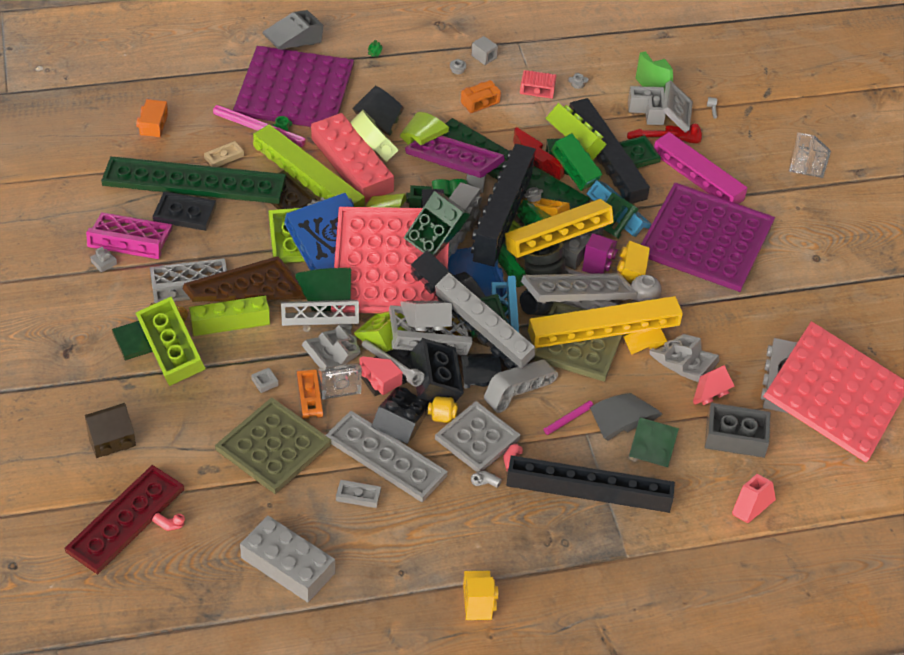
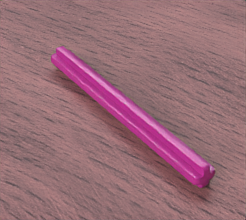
(254, 123)

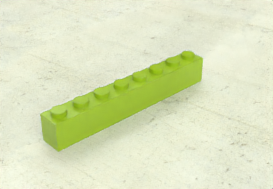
(303, 166)

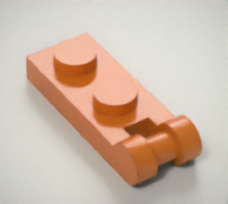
(309, 393)

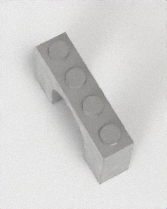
(778, 354)

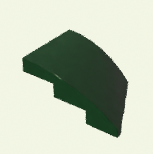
(325, 285)

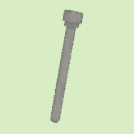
(413, 376)

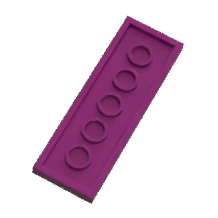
(457, 155)

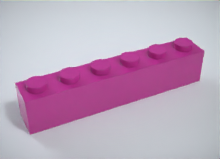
(699, 169)

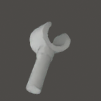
(712, 102)

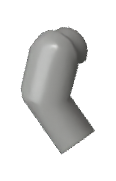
(484, 477)

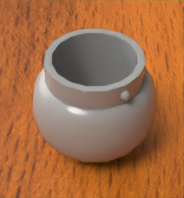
(646, 287)

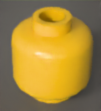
(443, 409)

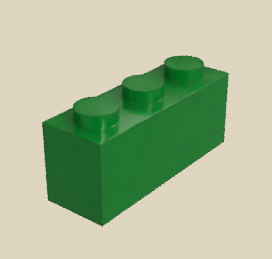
(576, 162)

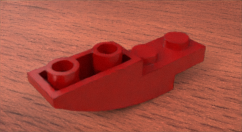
(542, 159)

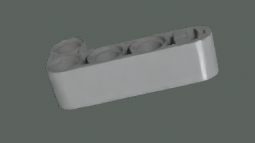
(518, 381)

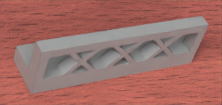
(320, 317)

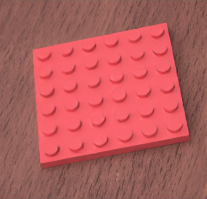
(380, 257)
(837, 391)

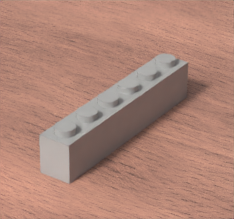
(485, 320)

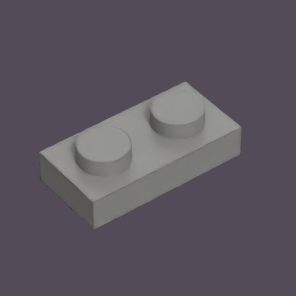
(358, 493)

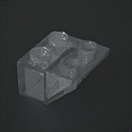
(809, 156)

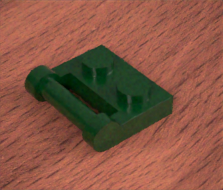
(618, 205)

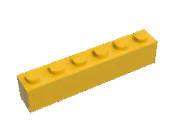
(559, 228)

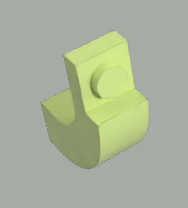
(373, 136)

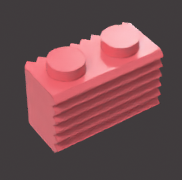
(538, 84)

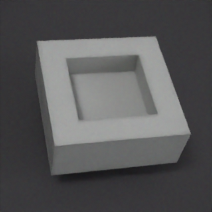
(264, 380)

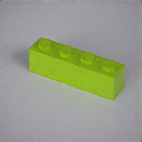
(566, 123)
(229, 315)

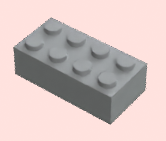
(469, 199)
(287, 558)

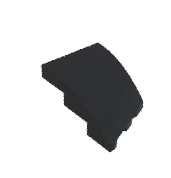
(381, 108)
(479, 369)

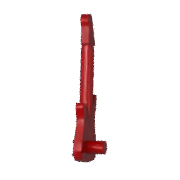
(693, 135)

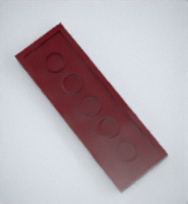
(124, 519)

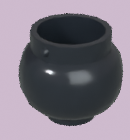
(532, 306)

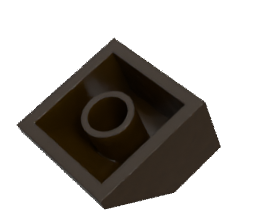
(110, 430)

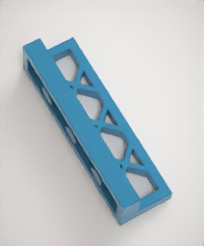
(603, 191)
(511, 303)

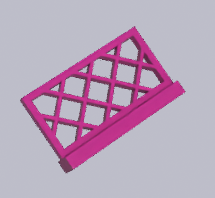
(129, 243)

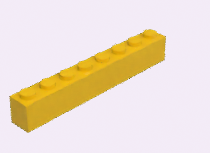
(604, 322)

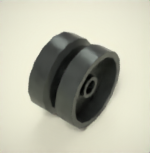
(546, 261)

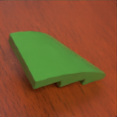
(653, 73)

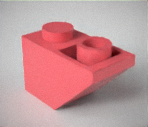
(381, 373)
(712, 384)
(754, 498)

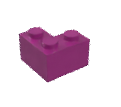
(599, 254)

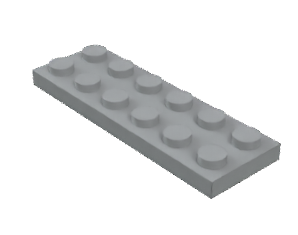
(578, 287)
(386, 456)

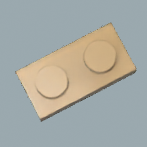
(224, 154)

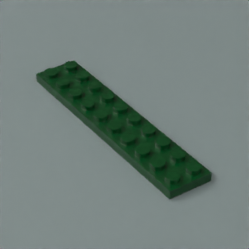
(194, 180)
(552, 188)

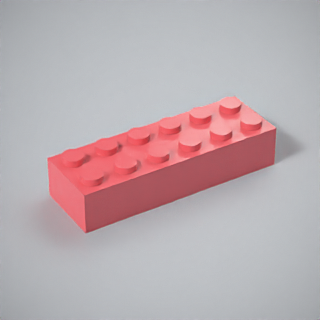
(352, 156)

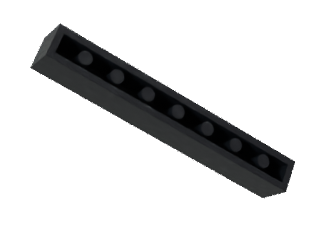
(613, 156)
(430, 272)
(590, 484)

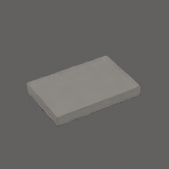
(677, 106)

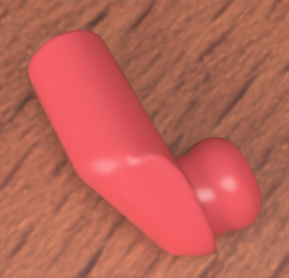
(514, 450)
(169, 524)

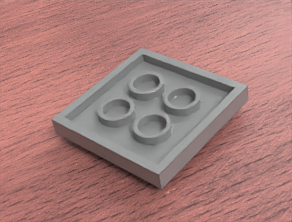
(477, 437)

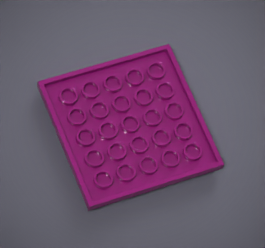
(293, 86)
(707, 236)

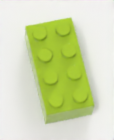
(170, 341)

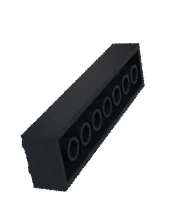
(503, 205)

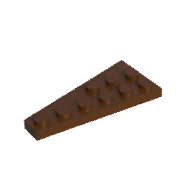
(257, 279)

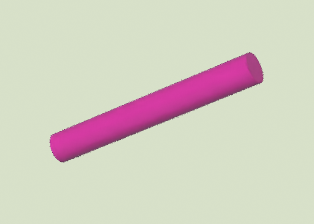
(568, 417)

